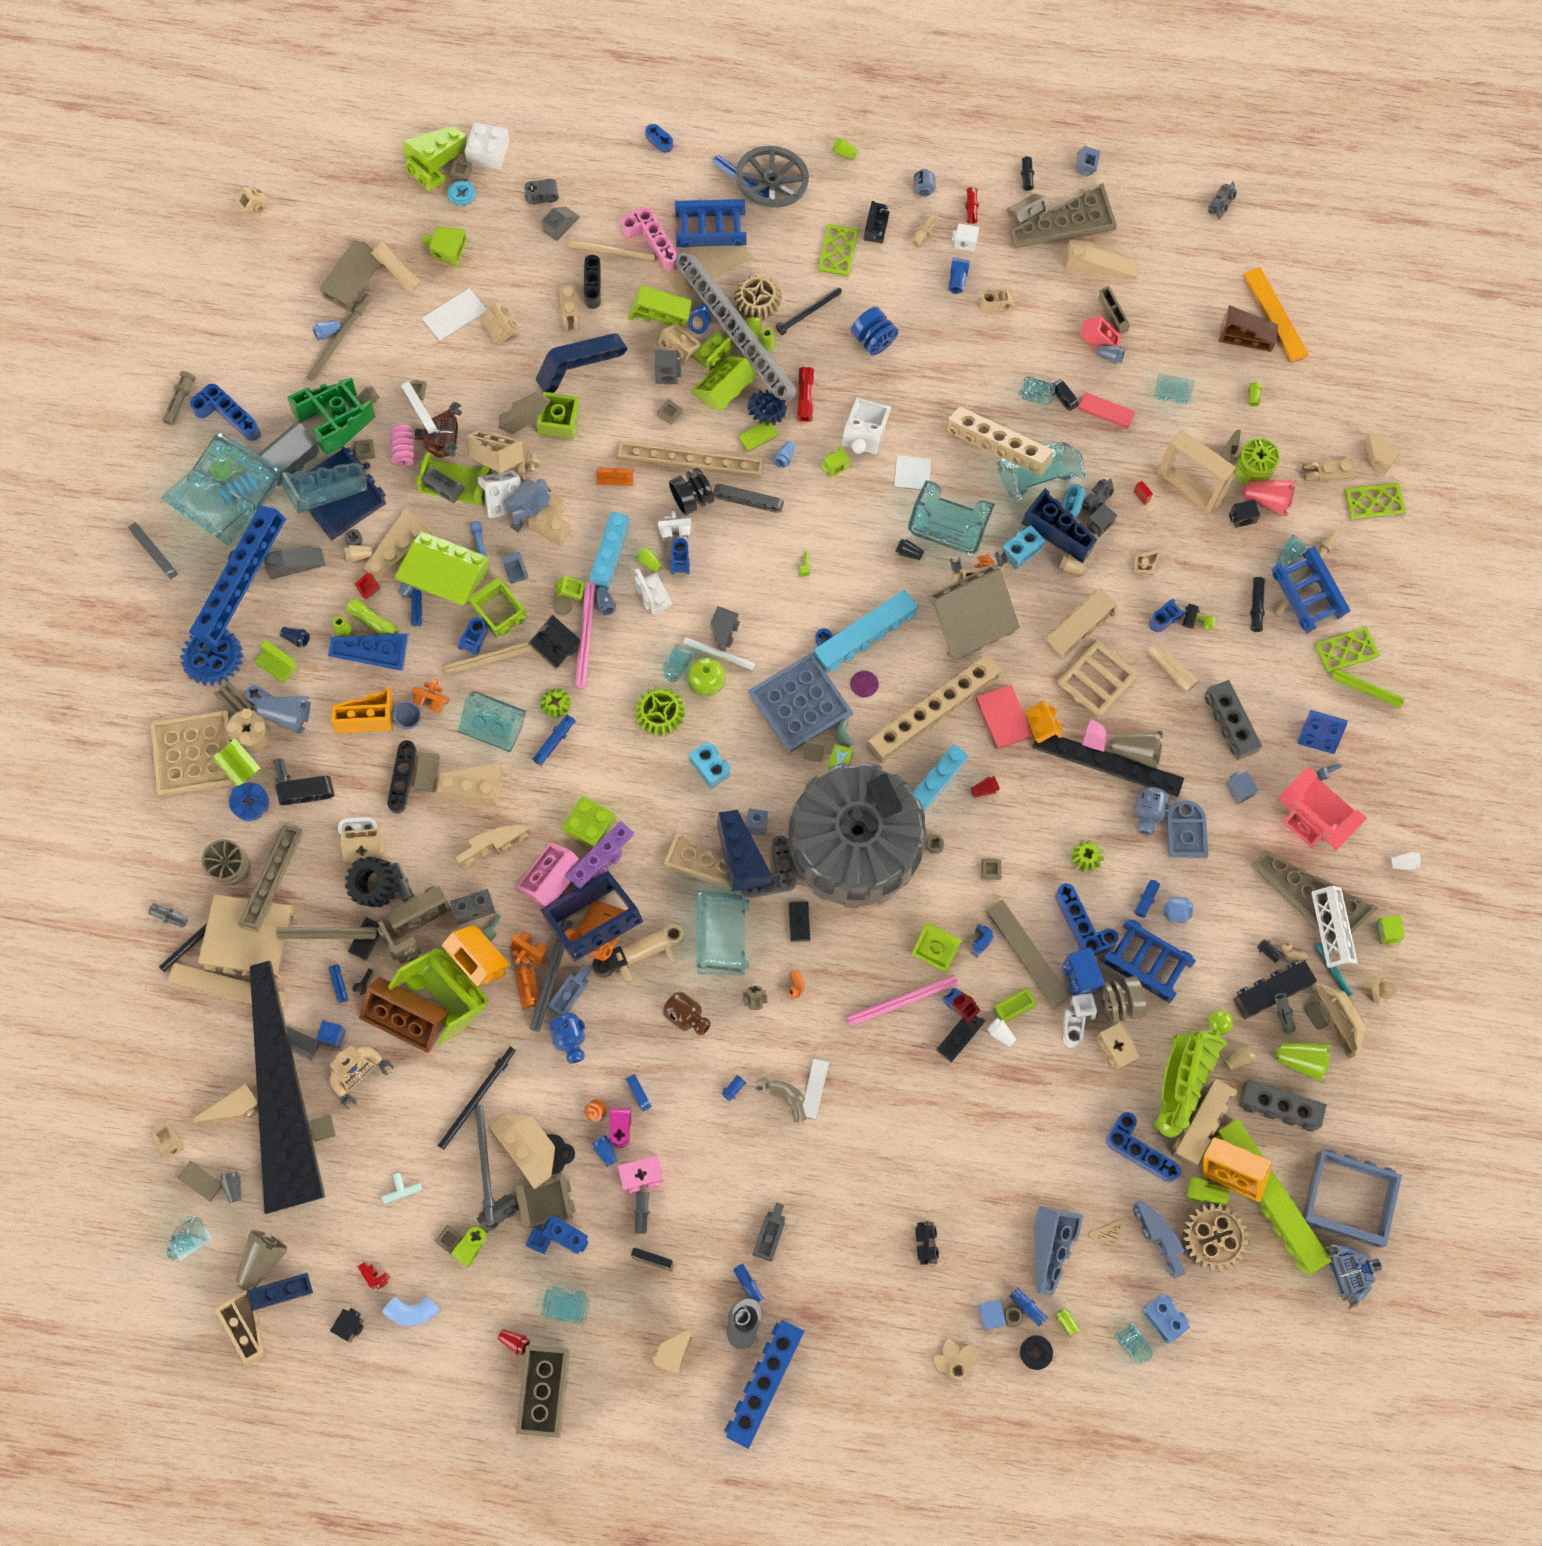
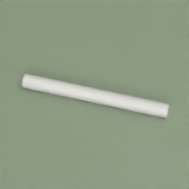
(718, 653)

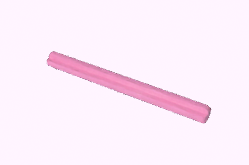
(585, 635)
(902, 1000)

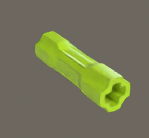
(364, 614)

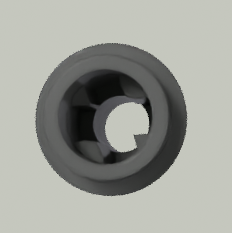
(232, 1186)

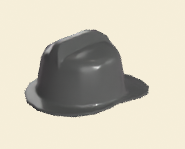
(743, 1323)

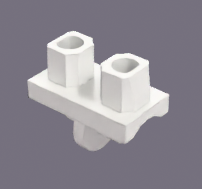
(674, 524)

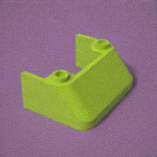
(449, 987)

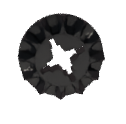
(1041, 1344)

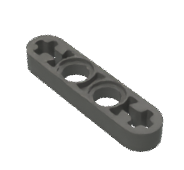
(748, 498)
(153, 551)

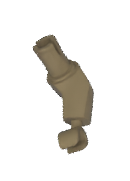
(789, 1093)

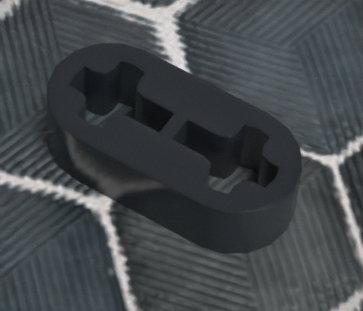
(1065, 395)

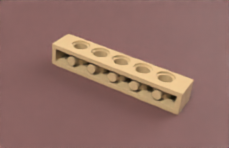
(1000, 441)

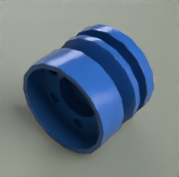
(874, 330)

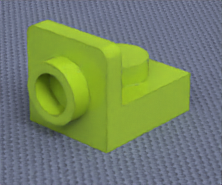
(569, 587)

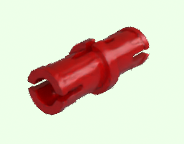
(972, 205)

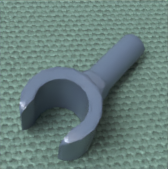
(1323, 772)

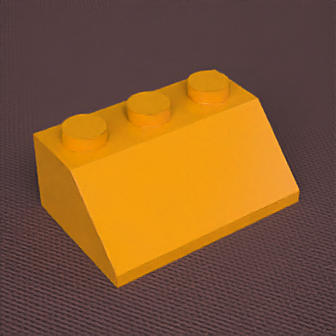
(1236, 1169)

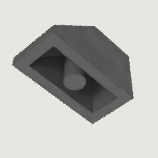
(559, 221)

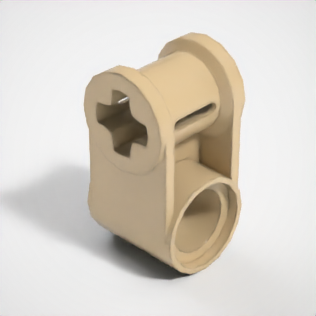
(1000, 300)

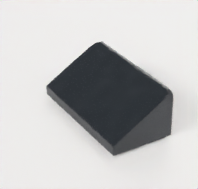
(884, 796)

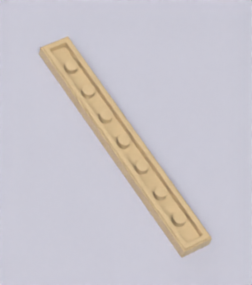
(690, 459)

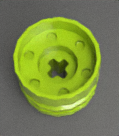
(1257, 460)

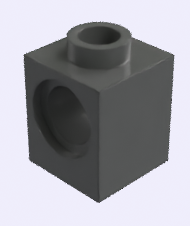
(1101, 520)

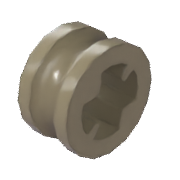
(929, 844)

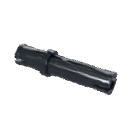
(1257, 611)

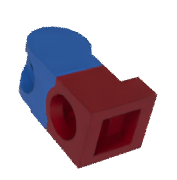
(961, 1004)

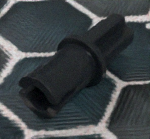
(1027, 173)

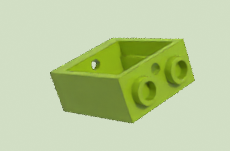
(488, 593)

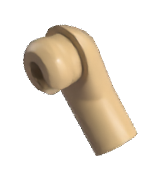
(1291, 954)

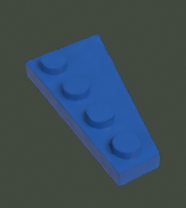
(376, 650)

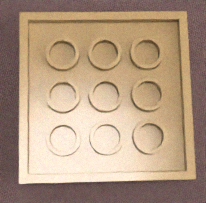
(186, 752)

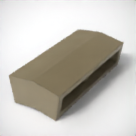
(1105, 293)

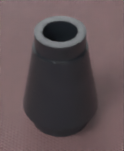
(908, 549)

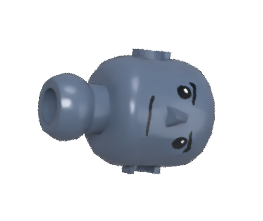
(1151, 808)

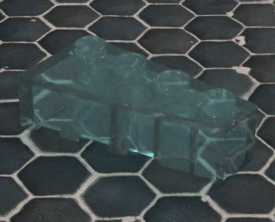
(324, 485)

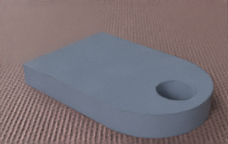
(1186, 832)

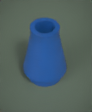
(604, 1150)

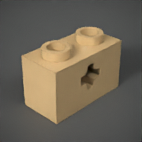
(352, 844)
(1117, 1036)

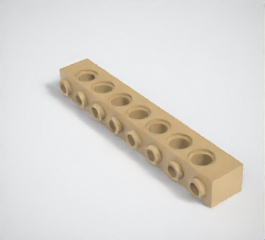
(884, 750)

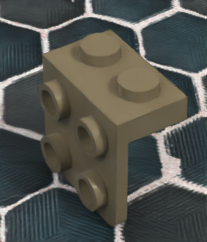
(404, 951)

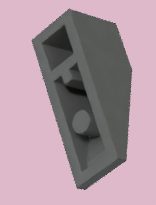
(292, 561)

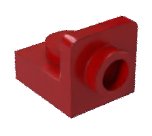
(369, 1274)

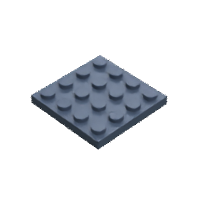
(800, 702)

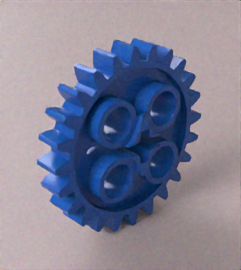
(207, 671)

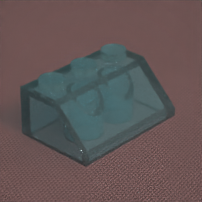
(491, 721)

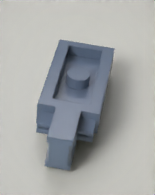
(570, 991)

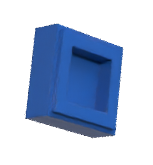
(538, 1241)

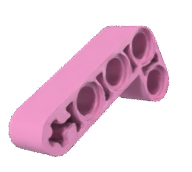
(657, 239)

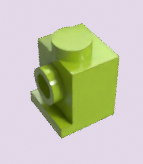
(836, 462)

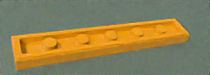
(1275, 313)

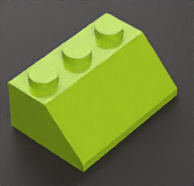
(724, 382)

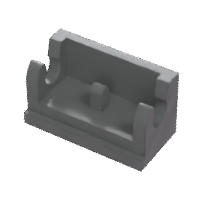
(442, 485)

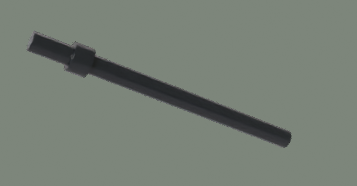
(500, 1065)

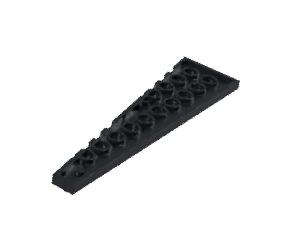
(286, 1142)

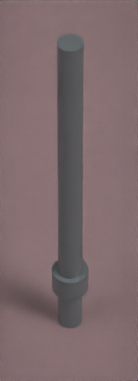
(488, 1202)

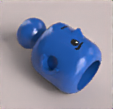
(567, 1035)

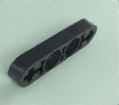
(401, 776)

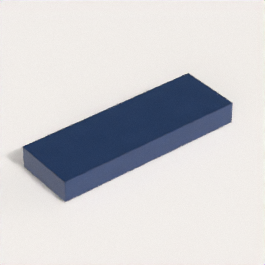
(279, 1292)

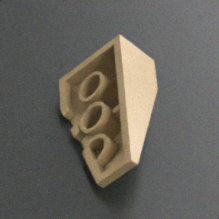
(1095, 259)

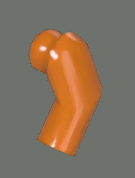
(797, 986)

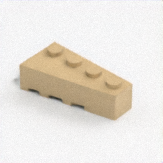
(1081, 623)

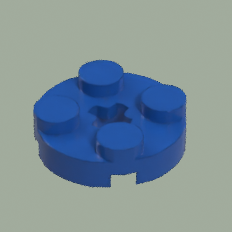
(245, 791)

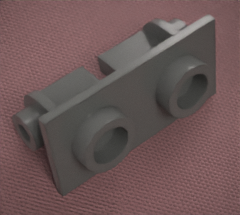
(1226, 195)
(1103, 490)
(506, 1208)

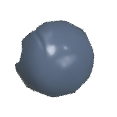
(406, 715)

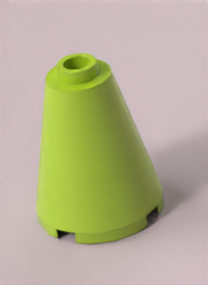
(1305, 1058)

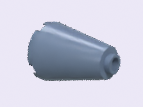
(285, 711)

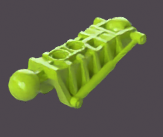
(1189, 1069)

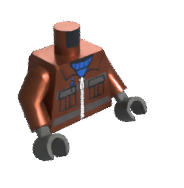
(443, 440)

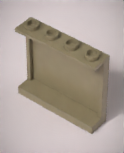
(974, 611)

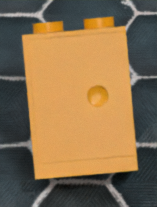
(476, 955)

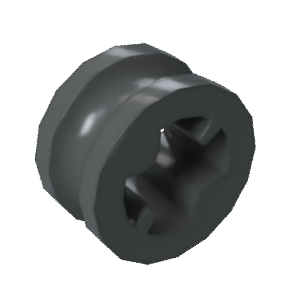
(350, 533)

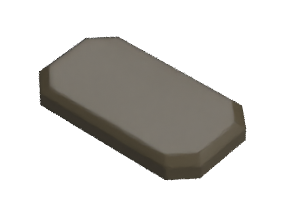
(1316, 1015)

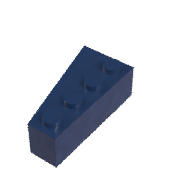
(1059, 526)
(742, 857)

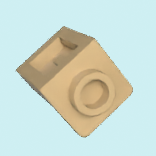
(167, 1140)

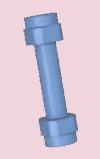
(476, 530)

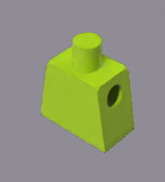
(446, 244)

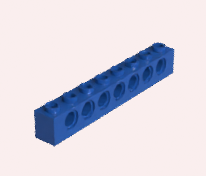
(237, 575)

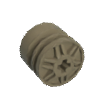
(1127, 998)

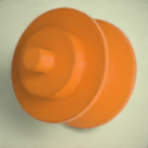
(984, 561)
(595, 1110)

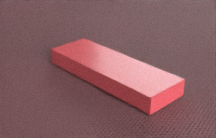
(1106, 410)

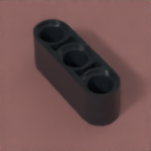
(592, 274)
(304, 790)

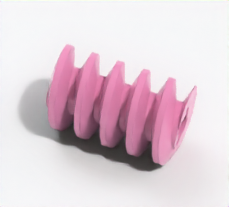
(402, 446)

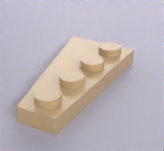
(395, 545)
(697, 862)

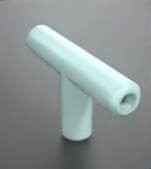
(401, 1191)

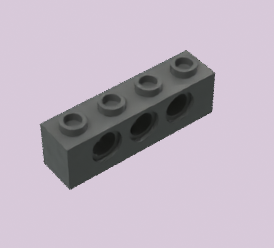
(1225, 692)
(1313, 1109)

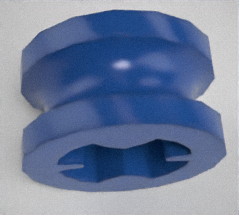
(819, 641)

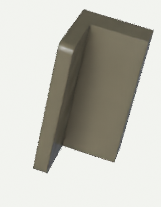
(1029, 208)

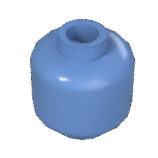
(1178, 909)

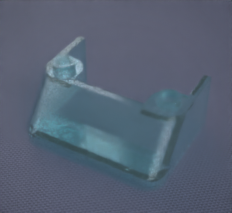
(1065, 465)

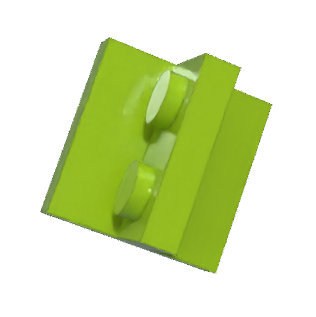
(936, 947)

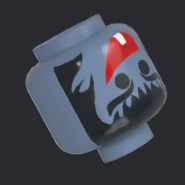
(924, 182)

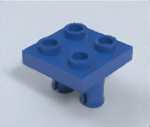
(1322, 731)

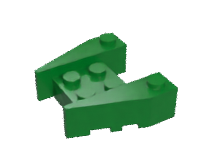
(338, 409)

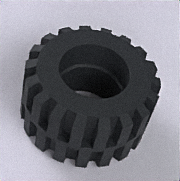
(359, 876)

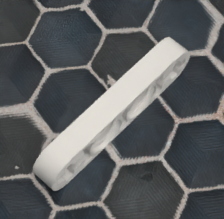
(418, 406)

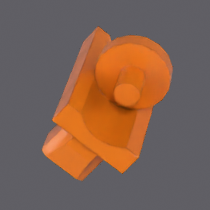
(437, 700)
(526, 952)

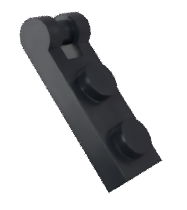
(959, 1038)

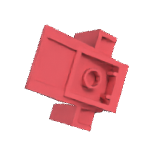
(1318, 812)

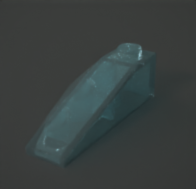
(186, 1237)

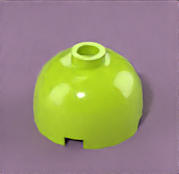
(706, 677)

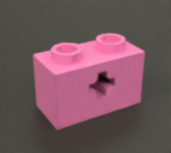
(648, 1166)

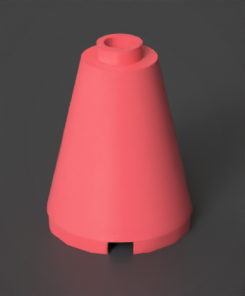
(1271, 494)

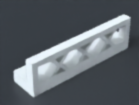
(1340, 923)

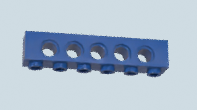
(793, 1336)

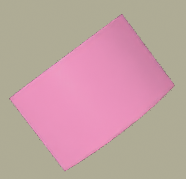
(1095, 736)

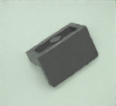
(302, 1044)

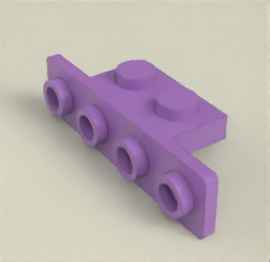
(601, 856)

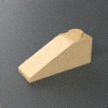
(237, 1105)

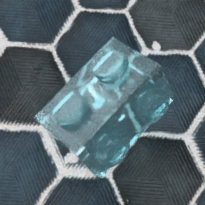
(1174, 388)

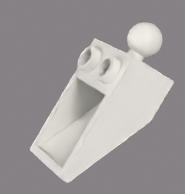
(866, 426)

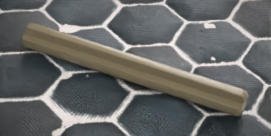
(326, 933)

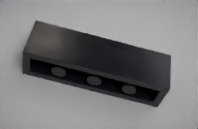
(1262, 995)

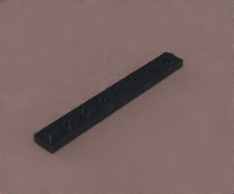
(1111, 764)

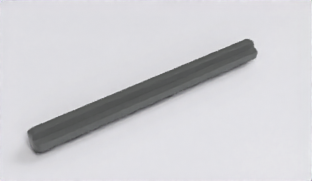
(549, 980)

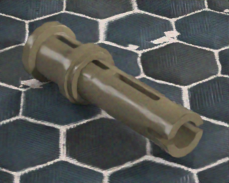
(181, 390)

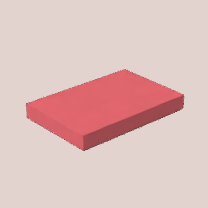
(1004, 717)

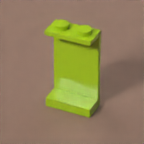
(467, 476)

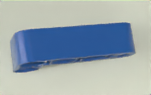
(230, 413)
(1082, 918)
(1144, 1150)

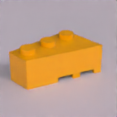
(365, 714)

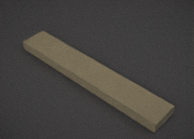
(270, 878)
(1027, 953)

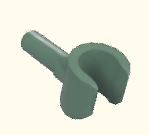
(488, 931)

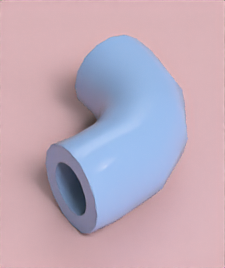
(410, 1314)

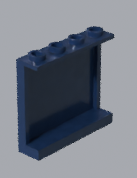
(346, 512)

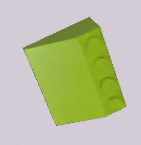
(443, 568)

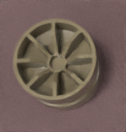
(225, 862)

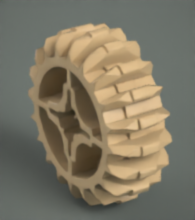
(765, 302)

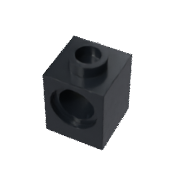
(1244, 513)

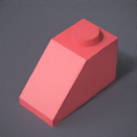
(1099, 332)

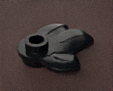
(559, 1161)

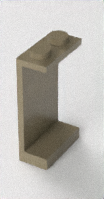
(350, 275)

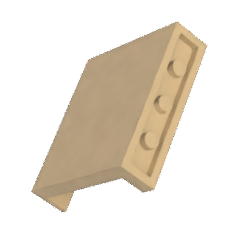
(236, 948)

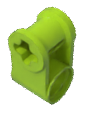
(467, 1249)

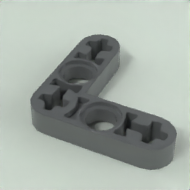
(778, 878)

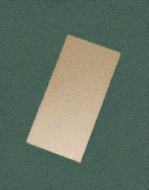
(715, 260)

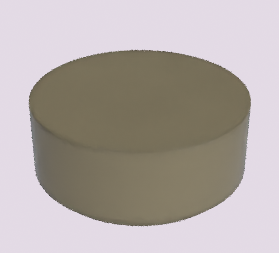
(562, 605)

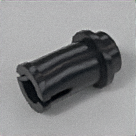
(1190, 616)
(1269, 950)

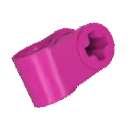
(620, 1123)

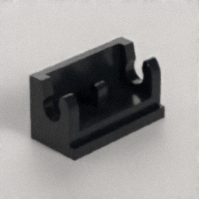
(876, 222)

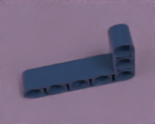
(576, 355)

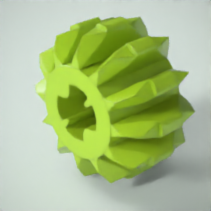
(1080, 850)

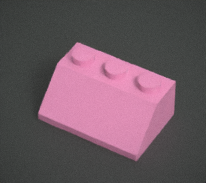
(548, 875)

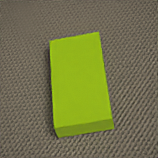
(758, 436)
(1015, 1005)

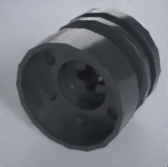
(695, 489)

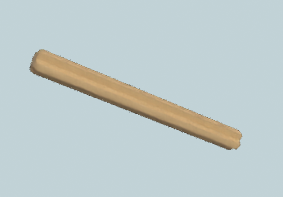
(487, 658)

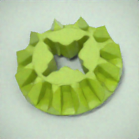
(553, 710)

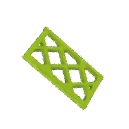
(834, 269)
(1380, 488)
(1350, 635)

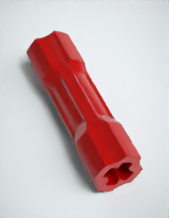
(805, 405)

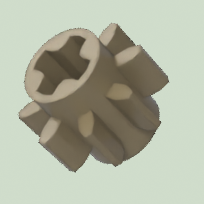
(755, 998)

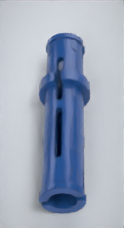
(558, 734)

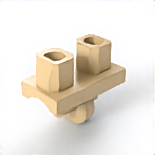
(532, 462)
(1378, 987)

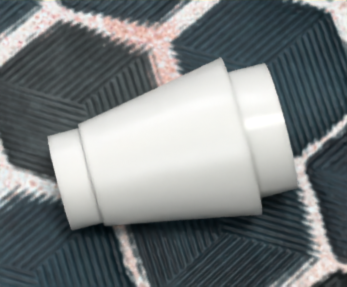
(1406, 861)
(1001, 1032)

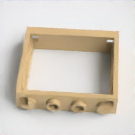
(1204, 458)

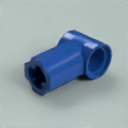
(958, 272)

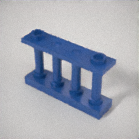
(716, 208)
(1328, 587)
(1148, 980)

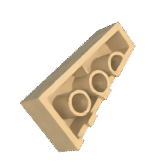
(1203, 1122)

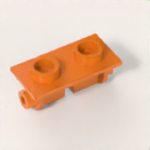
(615, 476)
(527, 986)

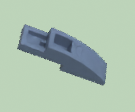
(1158, 1229)

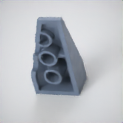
(1053, 1237)

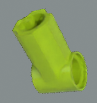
(1200, 1191)

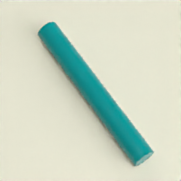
(1335, 972)

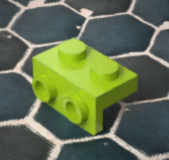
(424, 179)

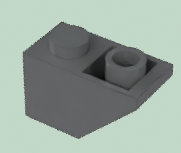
(723, 625)

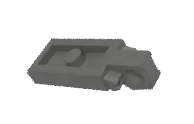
(770, 1234)

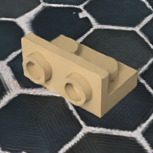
(678, 339)

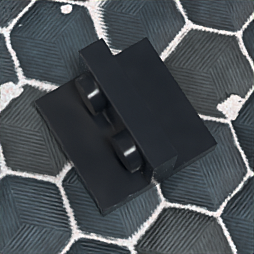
(554, 641)

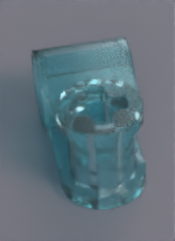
(1036, 389)
(1292, 551)
(677, 663)
(1134, 1342)

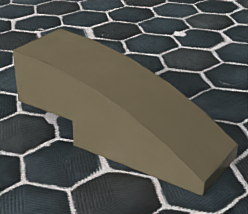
(523, 412)

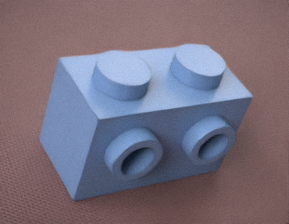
(1166, 1318)

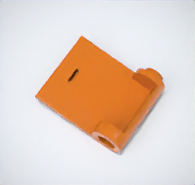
(595, 916)

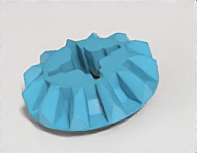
(461, 186)

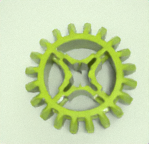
(646, 720)

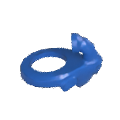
(702, 311)

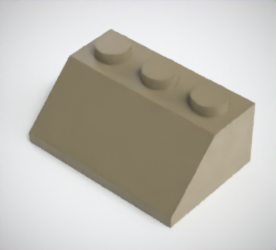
(418, 911)

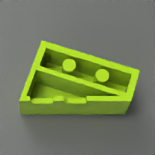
(435, 148)
(659, 306)

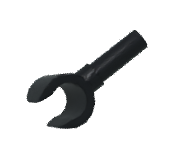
(363, 982)

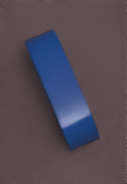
(660, 136)
(638, 1092)

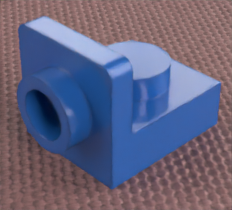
(981, 944)

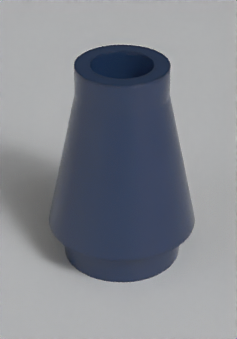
(298, 637)

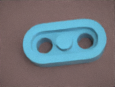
(1074, 499)

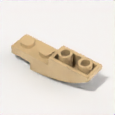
(500, 838)

